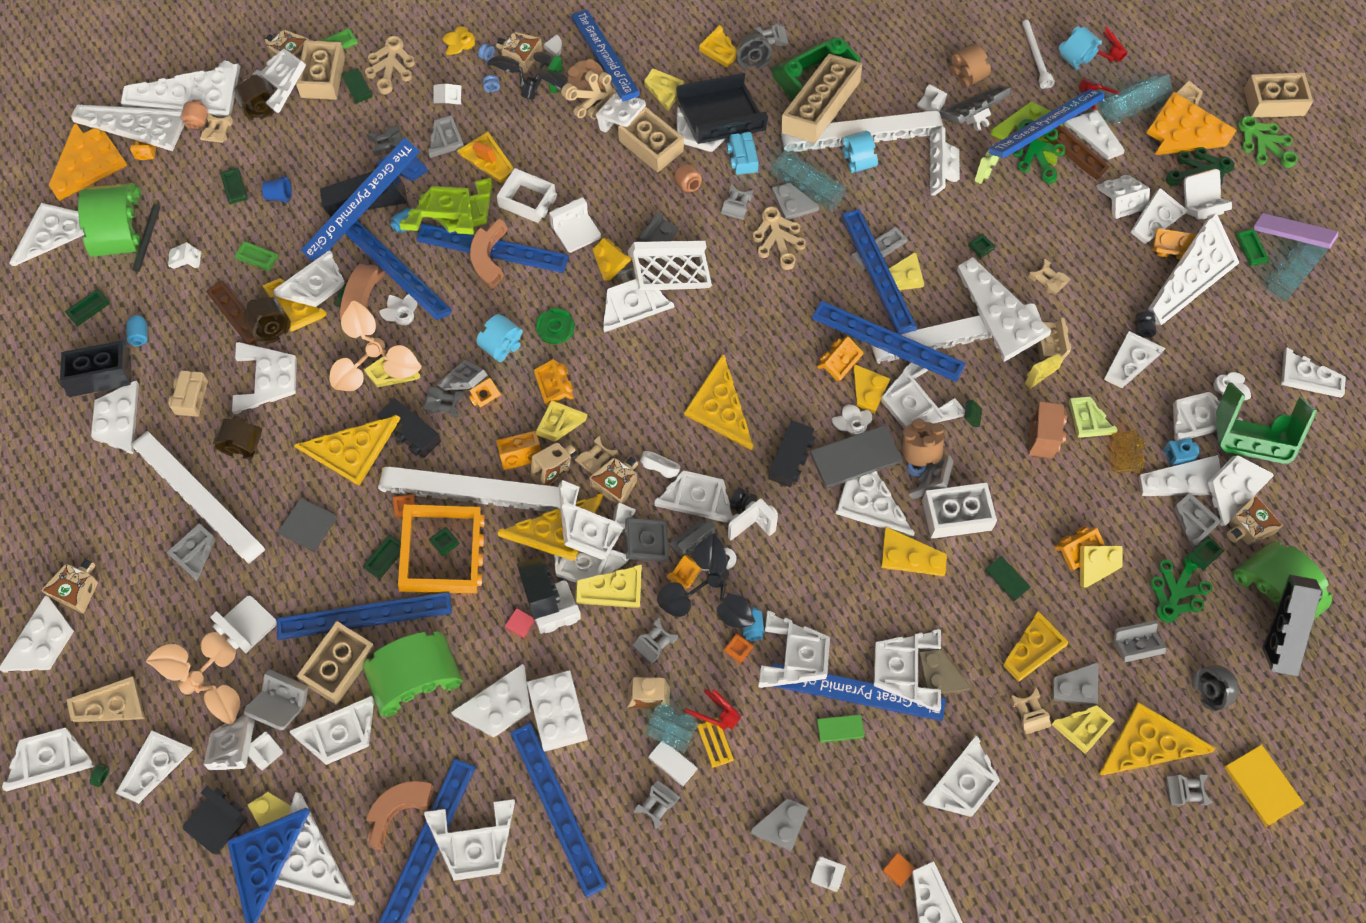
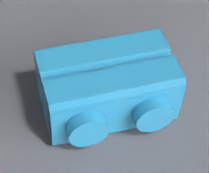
(743, 153)

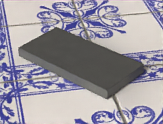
(855, 456)

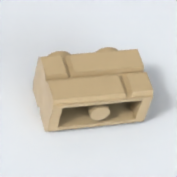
(188, 393)

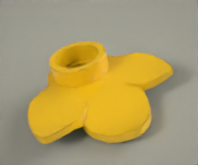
(458, 40)

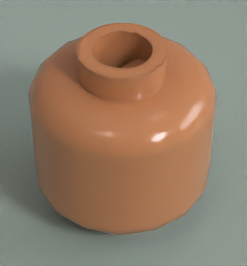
(194, 114)
(688, 178)

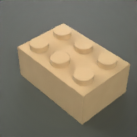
(322, 70)
(1278, 95)
(651, 140)
(336, 663)

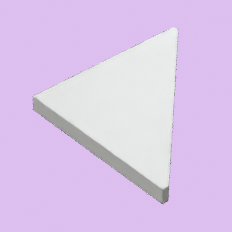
(48, 229)
(871, 502)
(311, 864)

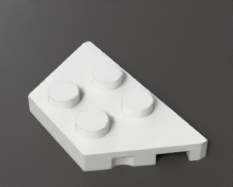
(313, 283)
(628, 304)
(1195, 416)
(116, 417)
(1235, 486)
(697, 496)
(588, 565)
(40, 640)
(498, 704)
(338, 732)
(230, 745)
(46, 758)
(965, 783)

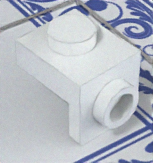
(184, 255)

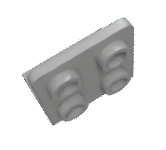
(279, 701)

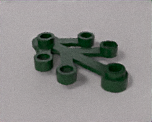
(1199, 167)

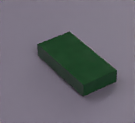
(356, 85)
(233, 186)
(87, 307)
(1205, 553)
(383, 557)
(1007, 578)

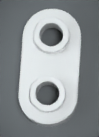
(659, 463)

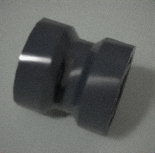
(1145, 323)
(742, 499)

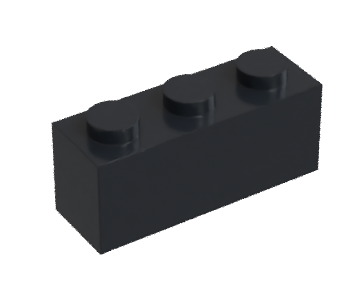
(411, 429)
(792, 454)
(539, 587)

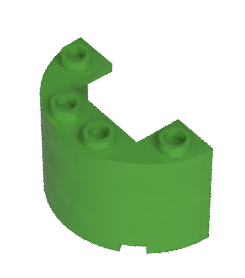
(107, 218)
(1271, 568)
(409, 668)

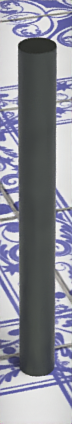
(146, 238)

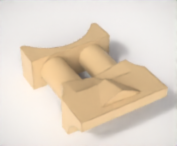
(219, 135)
(1057, 281)
(592, 464)
(1035, 720)

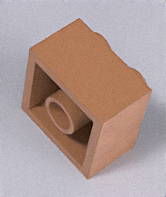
(1047, 430)

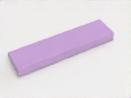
(1296, 230)

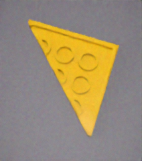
(719, 407)
(352, 449)
(547, 530)
(1150, 741)

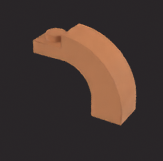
(480, 252)
(360, 285)
(399, 797)

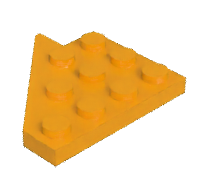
(1187, 127)
(84, 161)

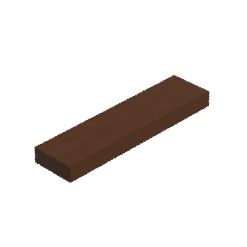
(1079, 153)
(231, 310)

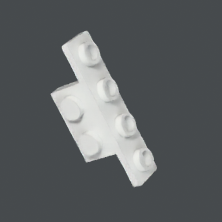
(943, 162)

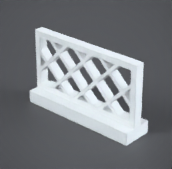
(665, 251)

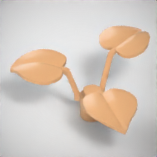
(359, 321)
(172, 663)

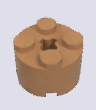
(970, 65)
(577, 75)
(922, 442)

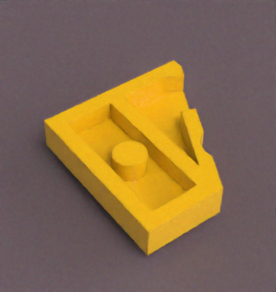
(719, 47)
(609, 258)
(869, 388)

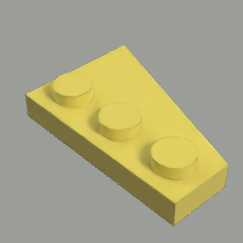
(611, 589)

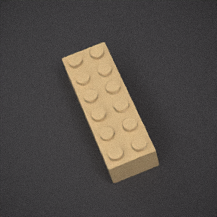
(821, 98)

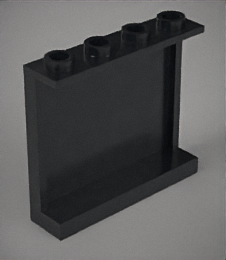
(719, 108)

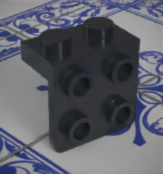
(215, 820)

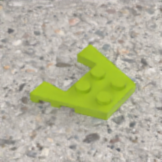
(1029, 111)
(442, 203)
(479, 206)

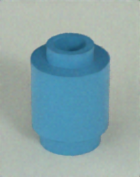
(396, 219)
(136, 331)
(755, 631)

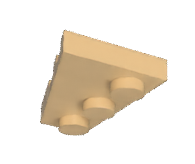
(108, 703)

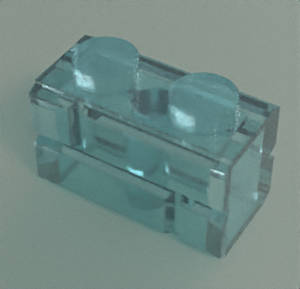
(671, 728)

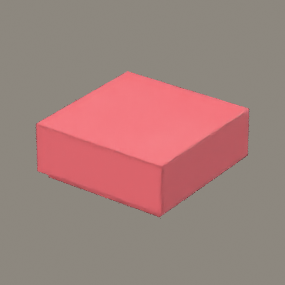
(520, 623)

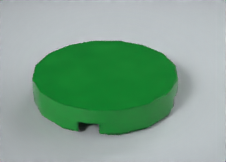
(559, 330)

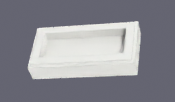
(672, 763)

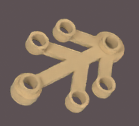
(389, 63)
(570, 92)
(779, 236)

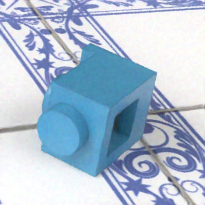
(1181, 451)

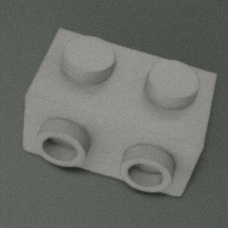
(1138, 641)

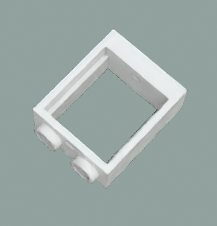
(539, 185)

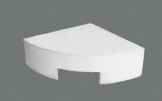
(554, 46)

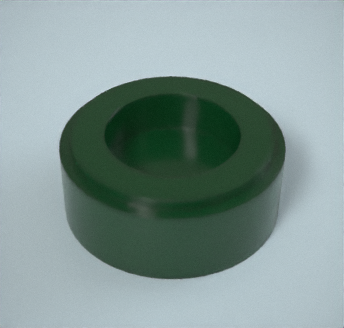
(99, 775)

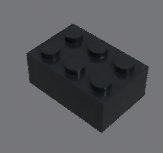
(95, 368)

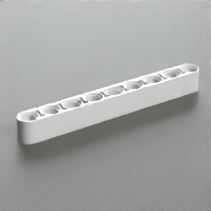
(880, 128)
(947, 334)
(469, 488)
(198, 497)

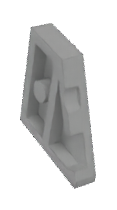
(462, 377)
(193, 551)
(782, 824)

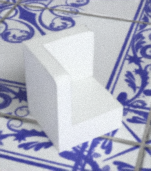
(447, 94)
(933, 99)
(264, 751)
(828, 874)

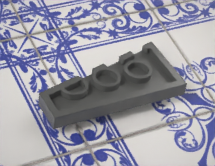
(970, 107)

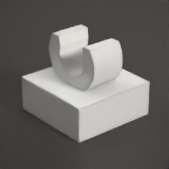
(979, 117)

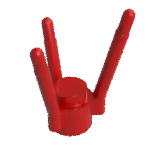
(1117, 51)
(1087, 84)
(729, 715)

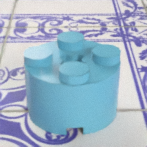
(1079, 47)
(859, 151)
(499, 337)

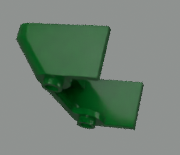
(791, 68)
(1273, 443)

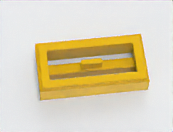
(708, 750)

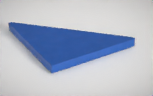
(260, 859)

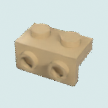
(1056, 342)

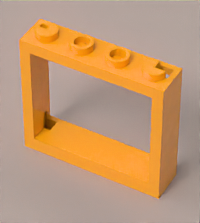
(440, 585)

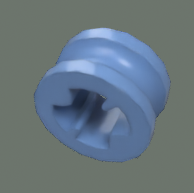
(486, 52)
(491, 83)
(913, 472)

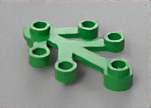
(1036, 148)
(1177, 591)

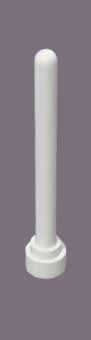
(1045, 79)

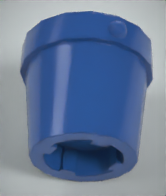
(277, 189)

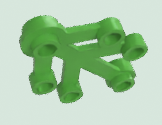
(1250, 127)

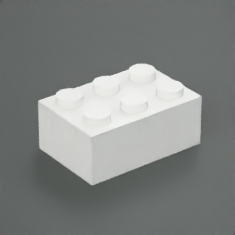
(959, 510)
(557, 711)

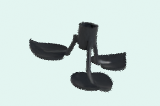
(531, 84)
(709, 555)

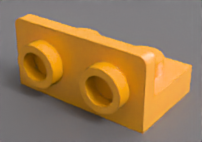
(1171, 242)
(840, 357)
(553, 381)
(518, 449)
(1071, 544)

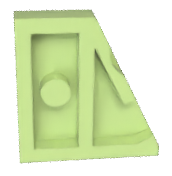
(984, 168)
(1089, 419)

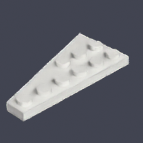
(145, 125)

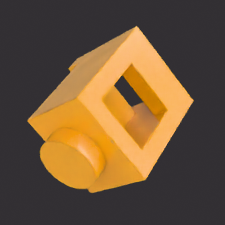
(492, 393)

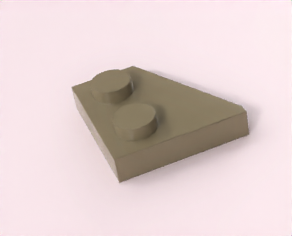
(941, 673)

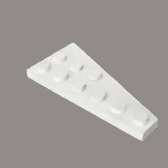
(212, 88)
(1201, 266)
(1003, 314)

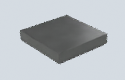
(307, 525)
(646, 539)

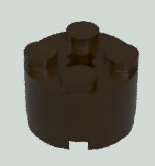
(252, 97)
(266, 319)
(237, 437)

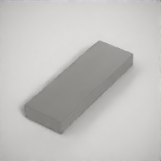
(886, 243)

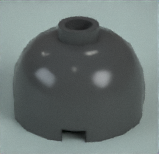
(755, 48)
(1218, 685)

